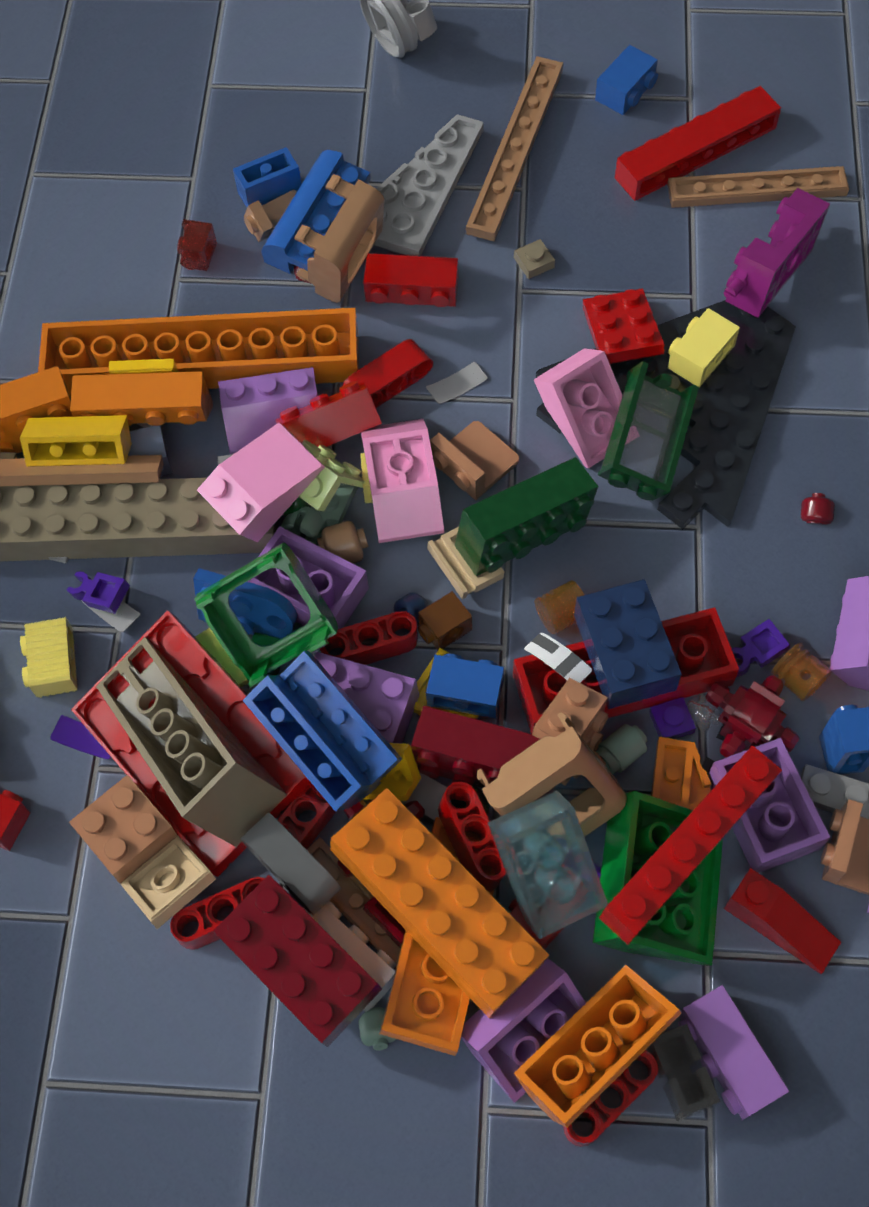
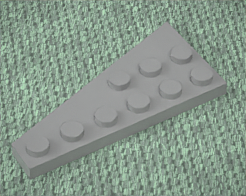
(422, 188)

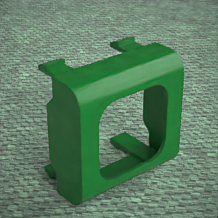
(250, 657)

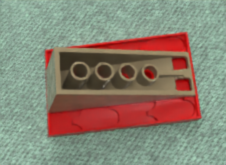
(190, 741)

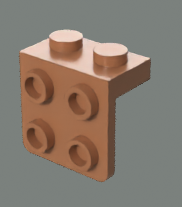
(473, 458)
(582, 707)
(848, 853)

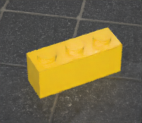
(76, 440)

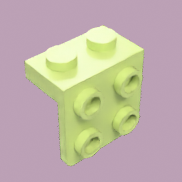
(327, 482)

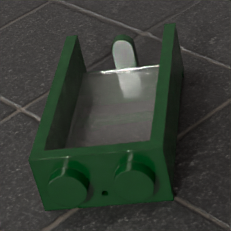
(648, 434)

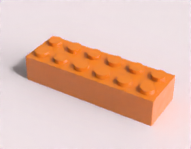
(438, 902)

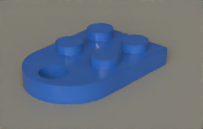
(254, 605)

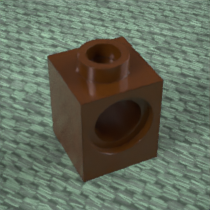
(444, 621)

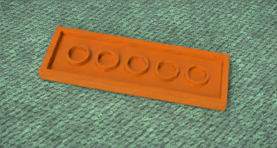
(423, 1000)

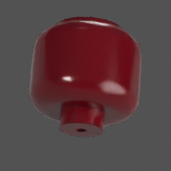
(817, 509)

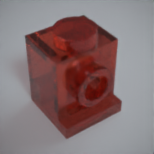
(196, 245)

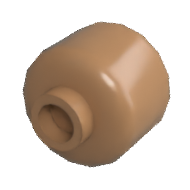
(344, 541)

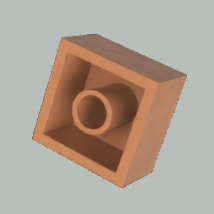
(123, 828)

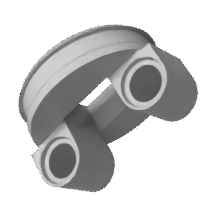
(399, 23)

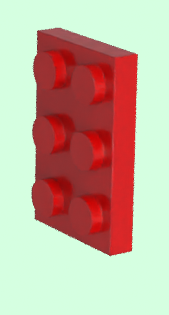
(623, 325)

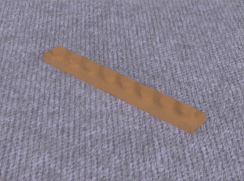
(514, 149)

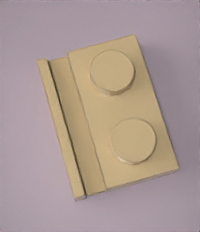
(457, 569)

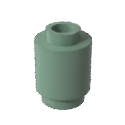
(622, 748)

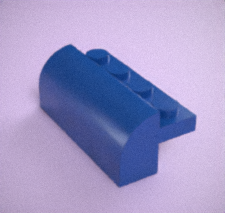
(310, 207)
(323, 731)

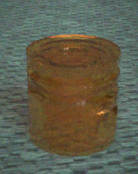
(558, 606)
(795, 666)

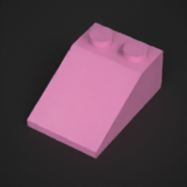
(583, 402)
(261, 481)

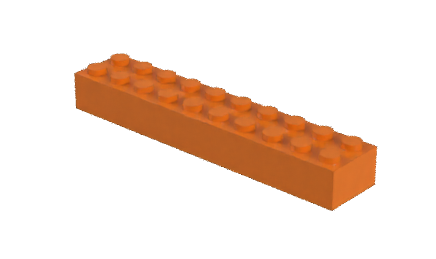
(215, 344)

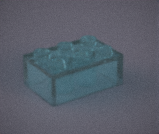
(548, 864)

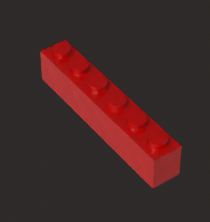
(697, 142)
(689, 845)

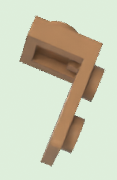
(263, 218)

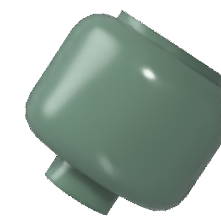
(370, 1027)

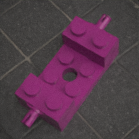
(767, 267)

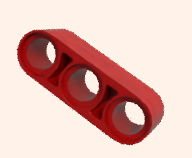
(393, 371)
(379, 628)
(307, 800)
(473, 820)
(206, 912)
(629, 1091)

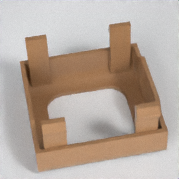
(347, 240)
(547, 765)

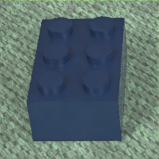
(627, 644)

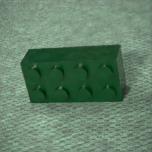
(525, 516)

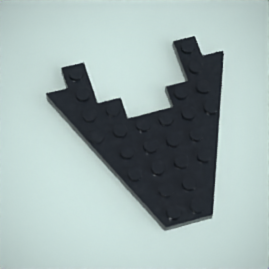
(725, 413)

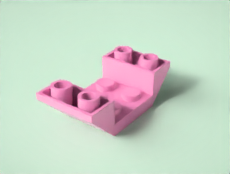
(402, 481)

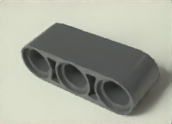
(291, 863)

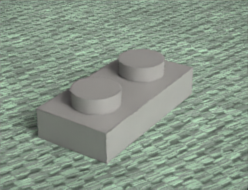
(833, 790)

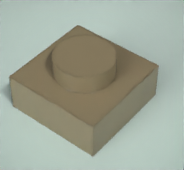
(534, 259)

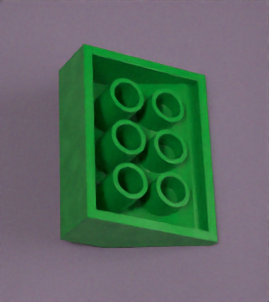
(687, 921)

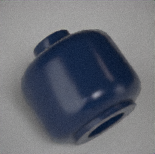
(412, 604)

